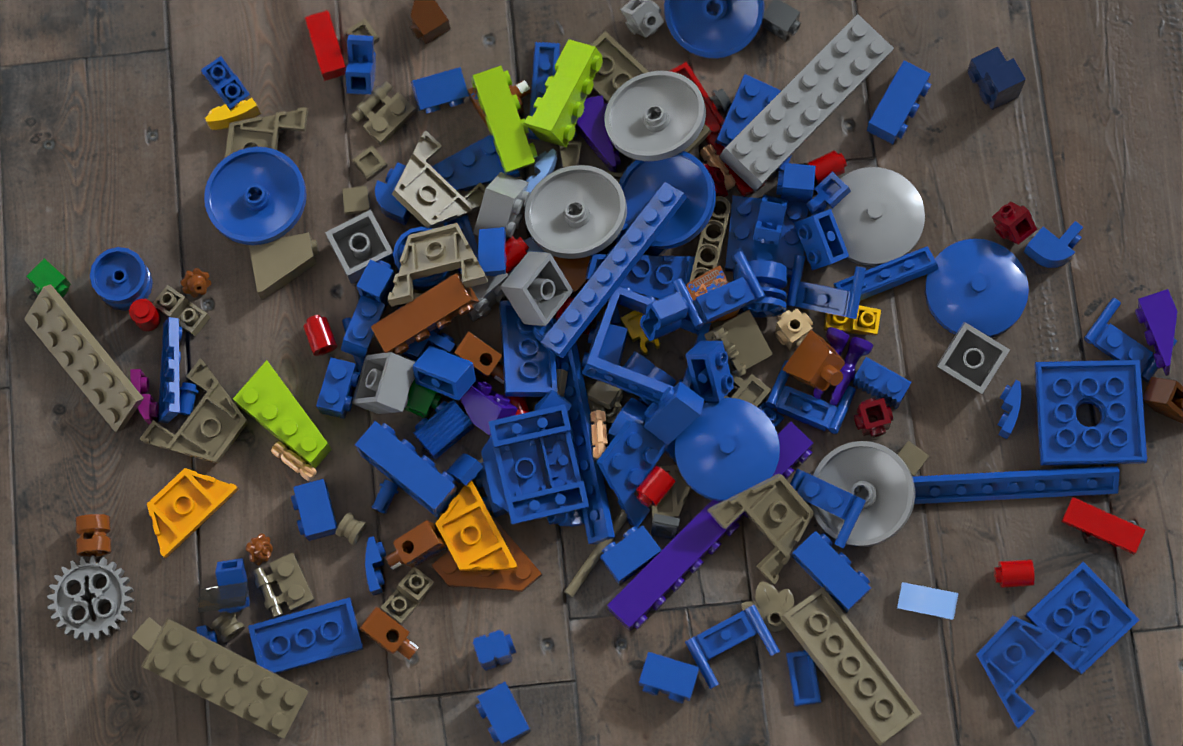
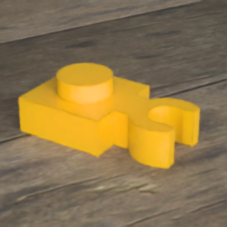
(632, 323)

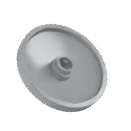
(655, 115)
(576, 211)
(879, 216)
(875, 476)

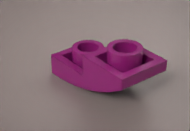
(148, 407)

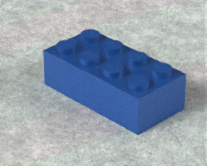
(406, 469)

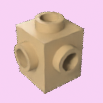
(788, 335)

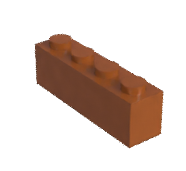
(424, 314)

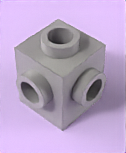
(642, 17)

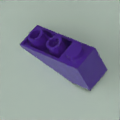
(593, 130)
(1160, 319)
(486, 405)

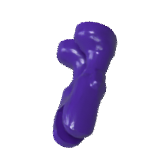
(857, 348)

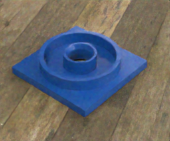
(1109, 386)

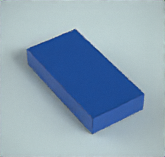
(803, 678)

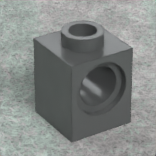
(781, 19)

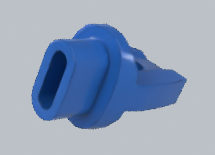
(567, 519)

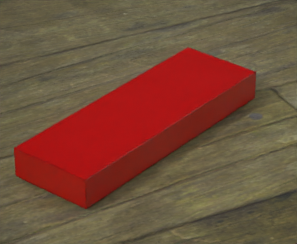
(1103, 525)

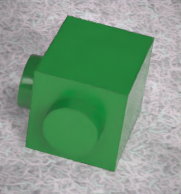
(46, 274)
(422, 400)

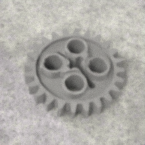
(68, 604)

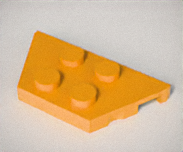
(185, 506)
(473, 534)

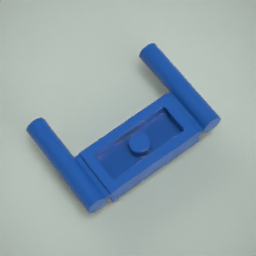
(724, 298)
(824, 298)
(1118, 344)
(806, 407)
(831, 500)
(727, 635)

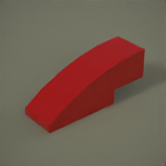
(326, 45)

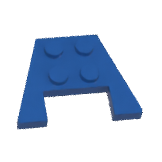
(628, 463)
(1015, 654)

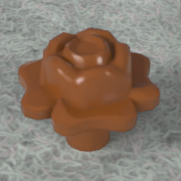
(195, 282)
(259, 549)

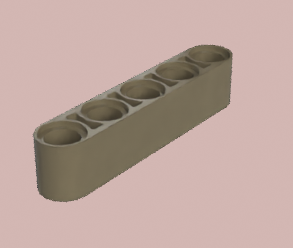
(709, 245)

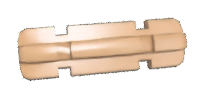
(712, 159)
(598, 432)
(293, 461)

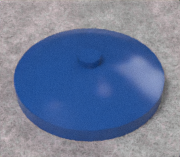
(714, 26)
(686, 174)
(255, 195)
(978, 286)
(727, 449)

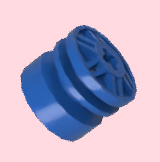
(772, 278)

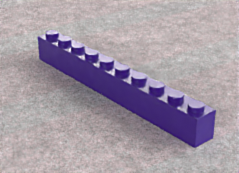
(697, 539)

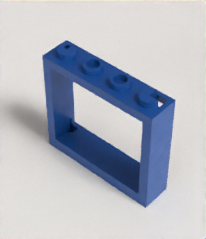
(620, 376)

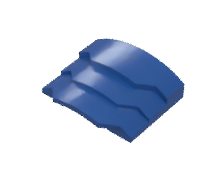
(533, 465)

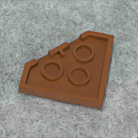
(514, 580)

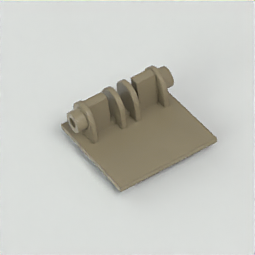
(741, 342)

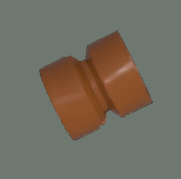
(93, 535)

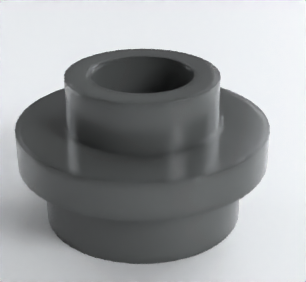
(720, 100)

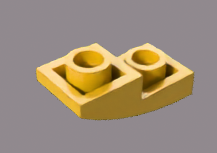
(221, 116)
(865, 324)

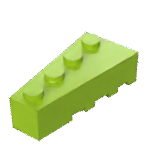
(565, 94)
(504, 119)
(278, 411)

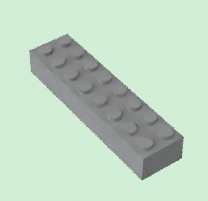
(806, 102)

